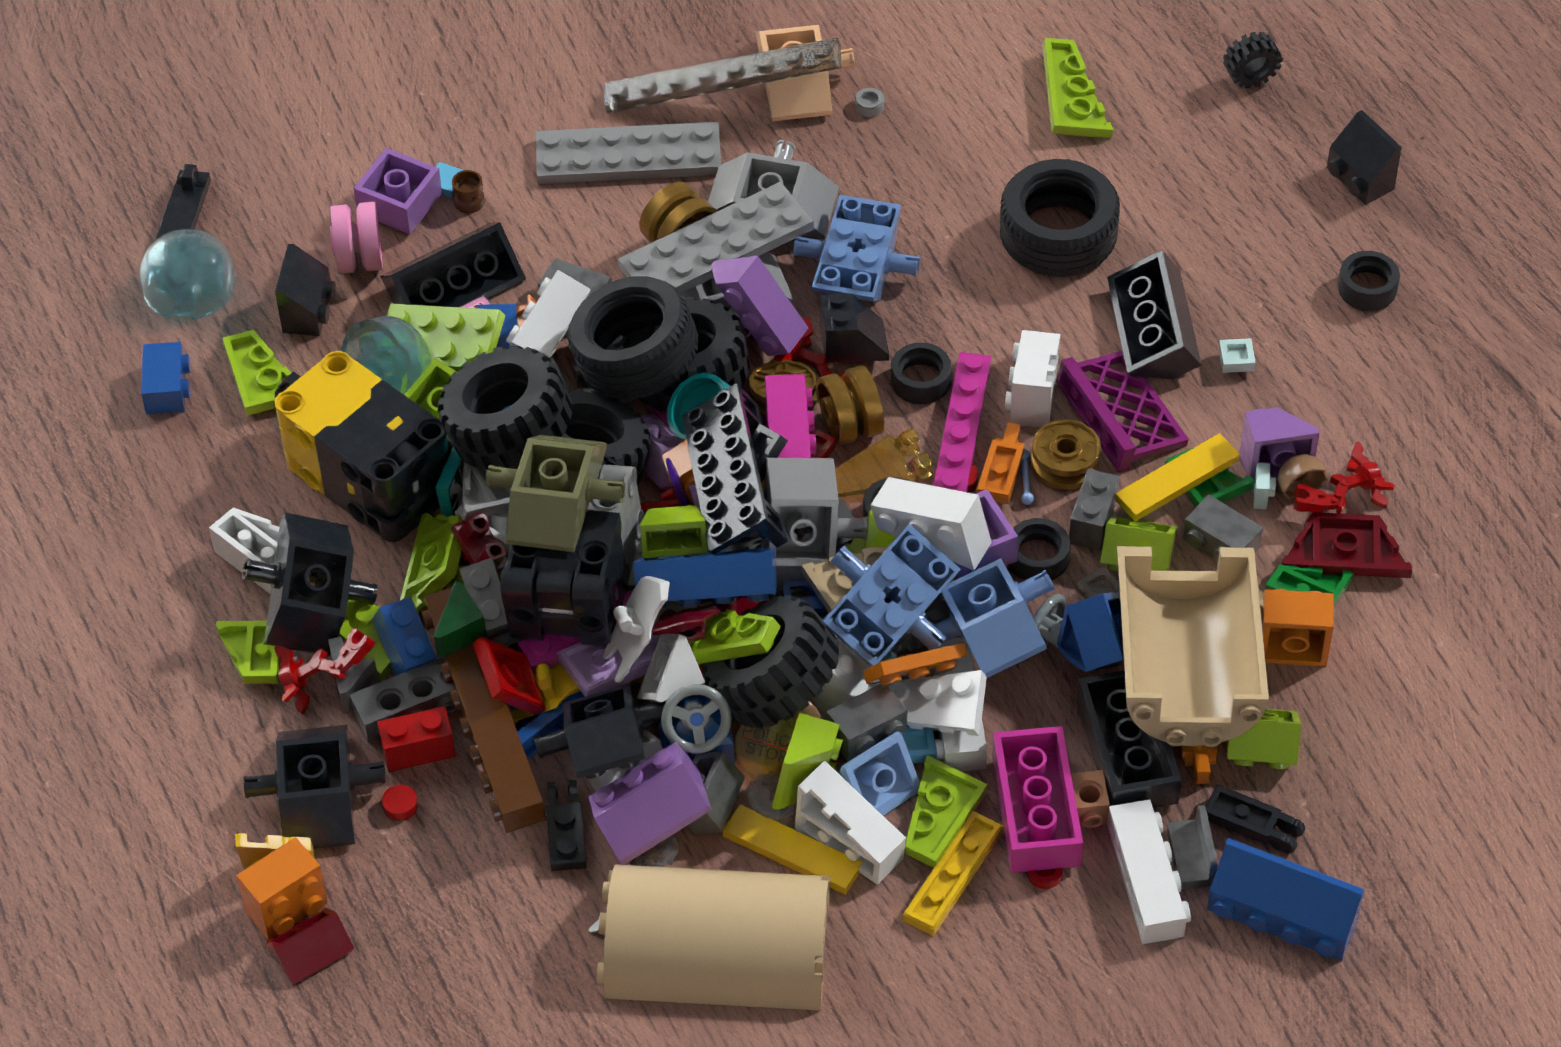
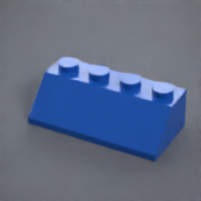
(713, 575)
(1285, 899)

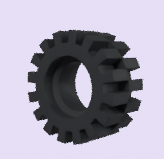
(1252, 59)

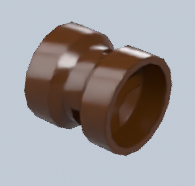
(468, 191)

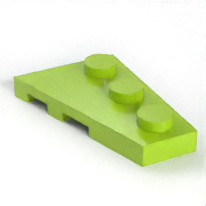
(735, 636)

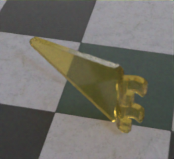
(883, 461)

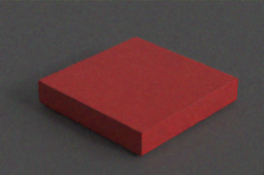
(509, 676)

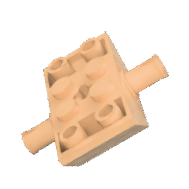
(800, 95)

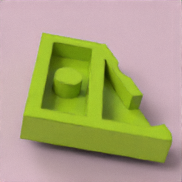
(249, 654)

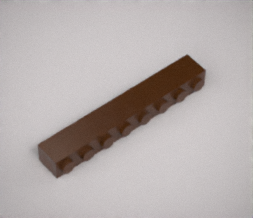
(492, 730)

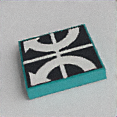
(450, 485)

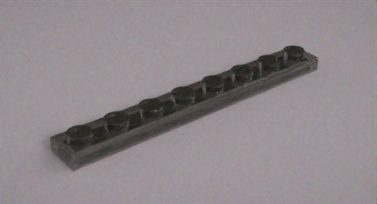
(722, 75)

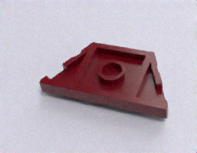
(1350, 544)

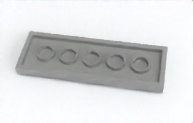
(628, 152)
(734, 232)

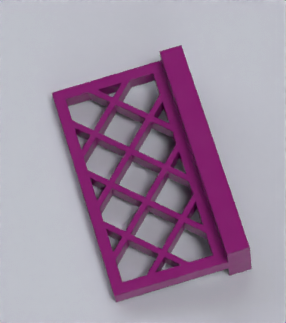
(1099, 414)

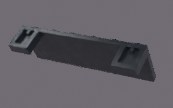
(728, 471)

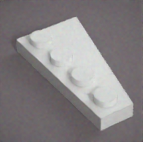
(943, 701)

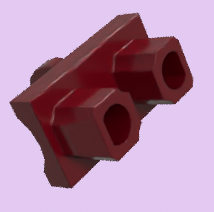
(479, 542)

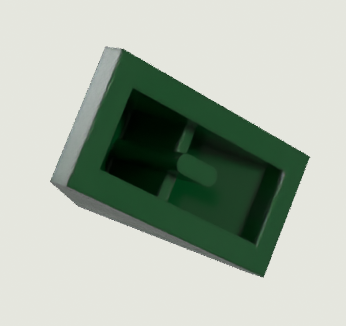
(460, 622)

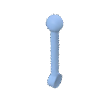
(1026, 498)

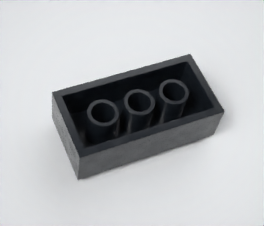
(1131, 760)

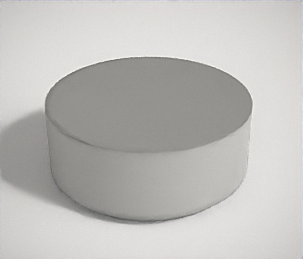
(869, 102)

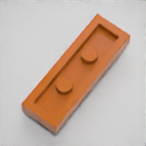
(915, 665)

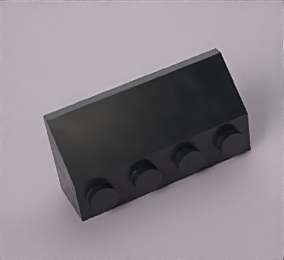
(457, 271)
(1154, 318)

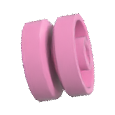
(351, 237)

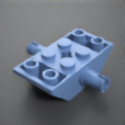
(858, 249)
(909, 574)
(994, 616)

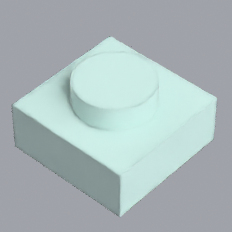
(1236, 355)
(1263, 486)

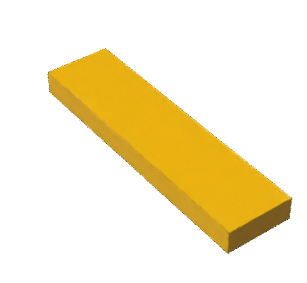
(1177, 477)
(791, 848)
(952, 873)

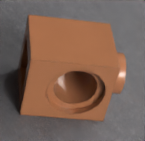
(1091, 787)

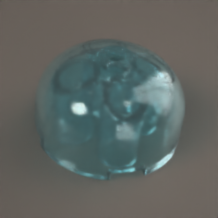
(187, 274)
(388, 349)

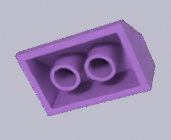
(759, 303)
(650, 803)

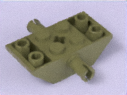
(553, 490)

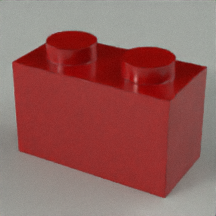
(416, 739)

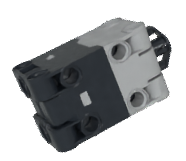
(577, 589)

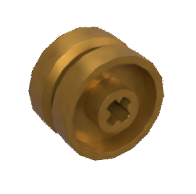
(672, 210)
(850, 405)

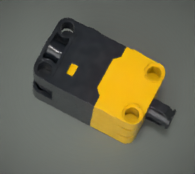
(362, 444)

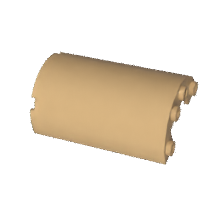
(1192, 647)
(714, 937)

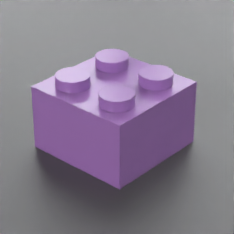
(401, 189)
(1002, 535)

